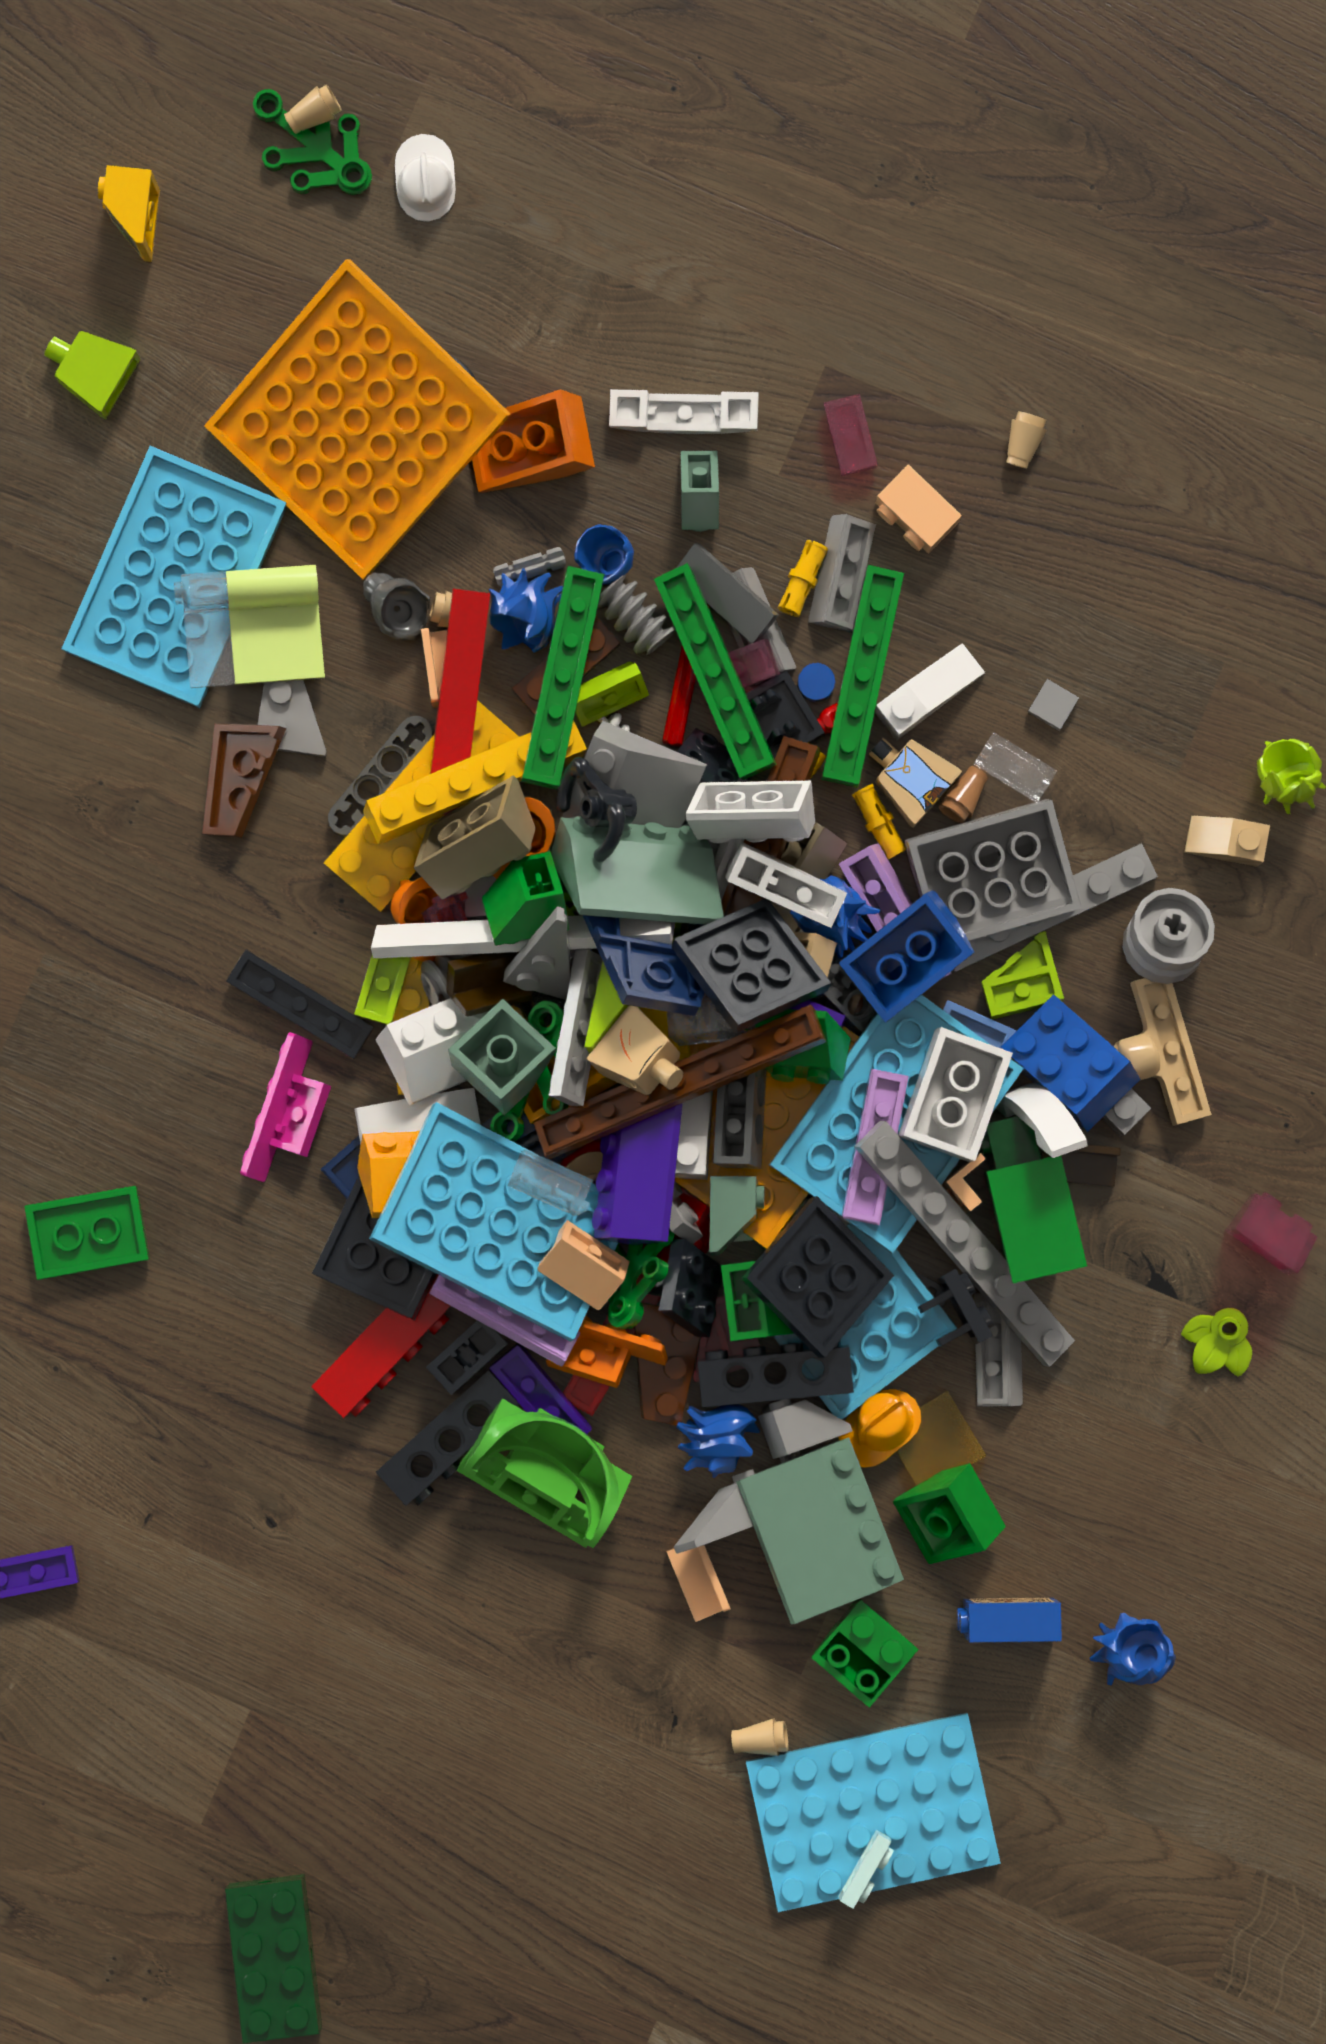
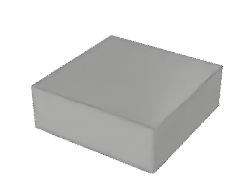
(1053, 705)

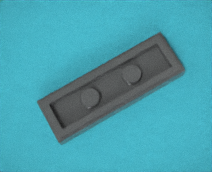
(729, 595)

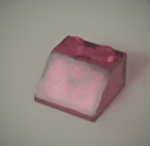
(1272, 1233)

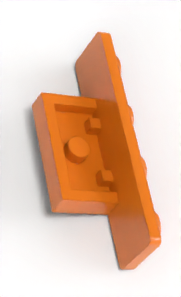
(605, 1350)

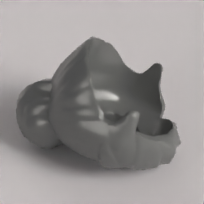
(385, 593)

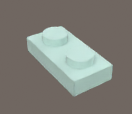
(874, 1856)

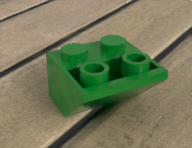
(523, 898)
(746, 1312)
(864, 1652)

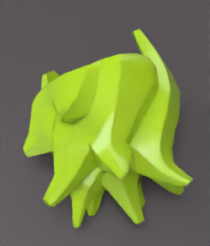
(1289, 772)

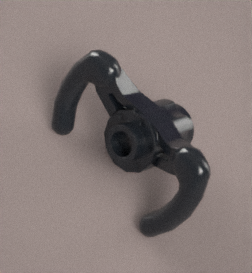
(599, 806)

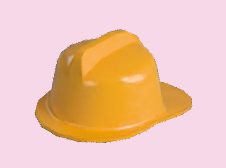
(882, 1426)

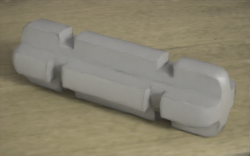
(533, 564)

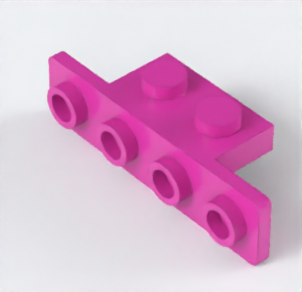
(289, 1111)

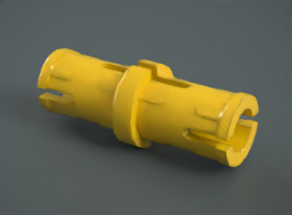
(802, 578)
(879, 821)

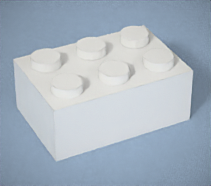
(955, 1094)

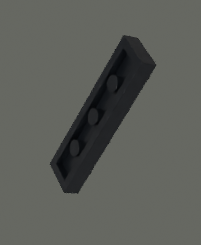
(300, 1004)

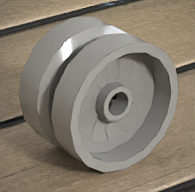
(1168, 935)

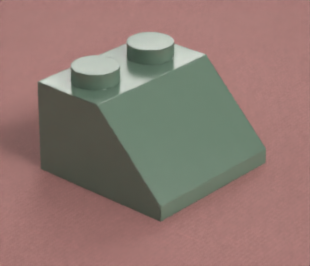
(502, 1056)

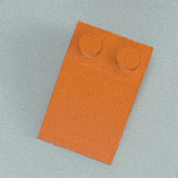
(536, 444)

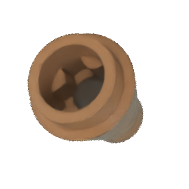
(962, 797)

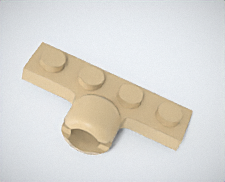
(1165, 1051)

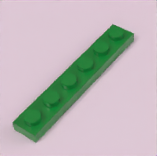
(715, 672)
(862, 676)
(562, 678)

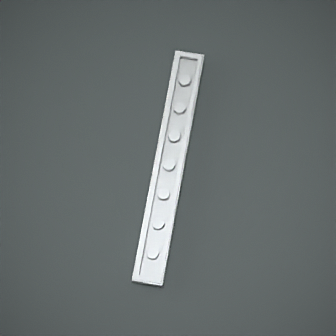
(476, 937)

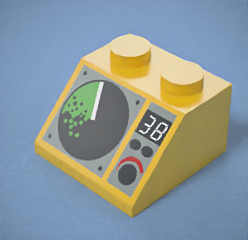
(132, 204)

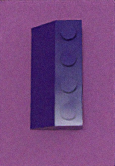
(638, 1180)

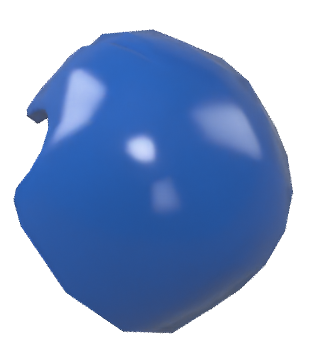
(605, 552)

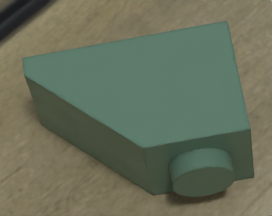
(699, 490)
(732, 1208)

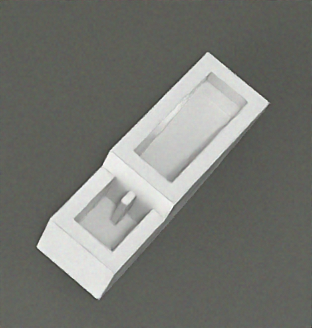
(402, 1117)

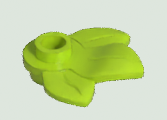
(1217, 1348)

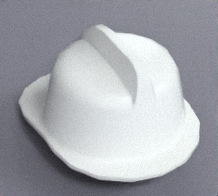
(425, 177)

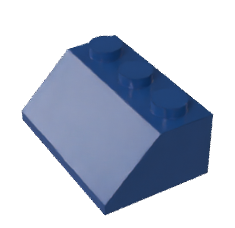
(908, 955)

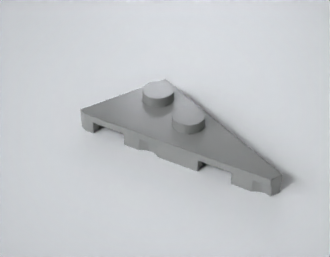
(289, 706)
(544, 960)

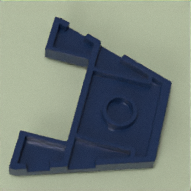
(645, 970)

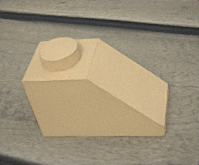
(1227, 839)

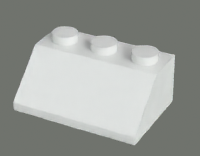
(752, 811)
(419, 1048)

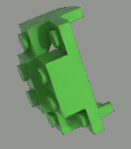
(546, 1469)

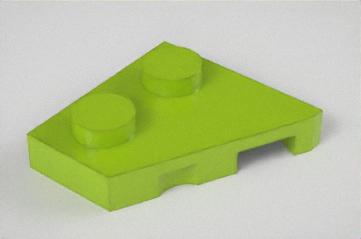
(1023, 980)

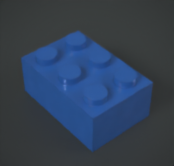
(1071, 1062)

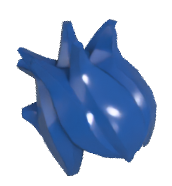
(524, 611)
(847, 923)
(717, 1437)
(1135, 1651)

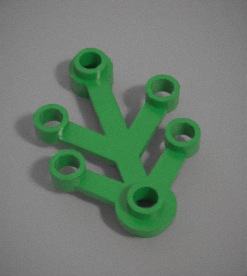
(316, 149)
(552, 1034)
(625, 1303)

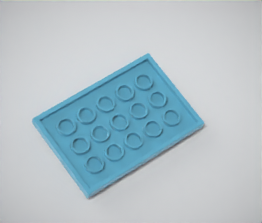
(170, 526)
(823, 1142)
(474, 1229)
(906, 1781)

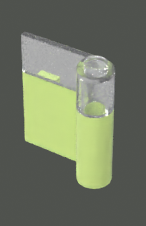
(251, 625)

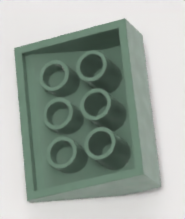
(649, 876)
(820, 1530)

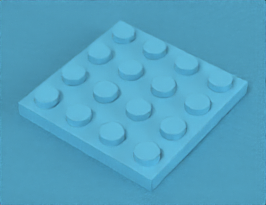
(886, 1335)

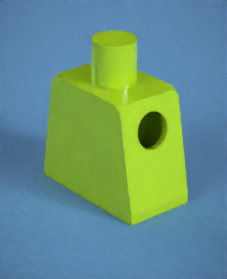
(93, 369)

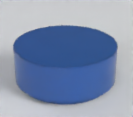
(816, 682)

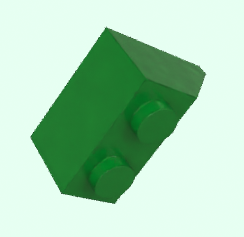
(818, 1063)
(950, 1515)

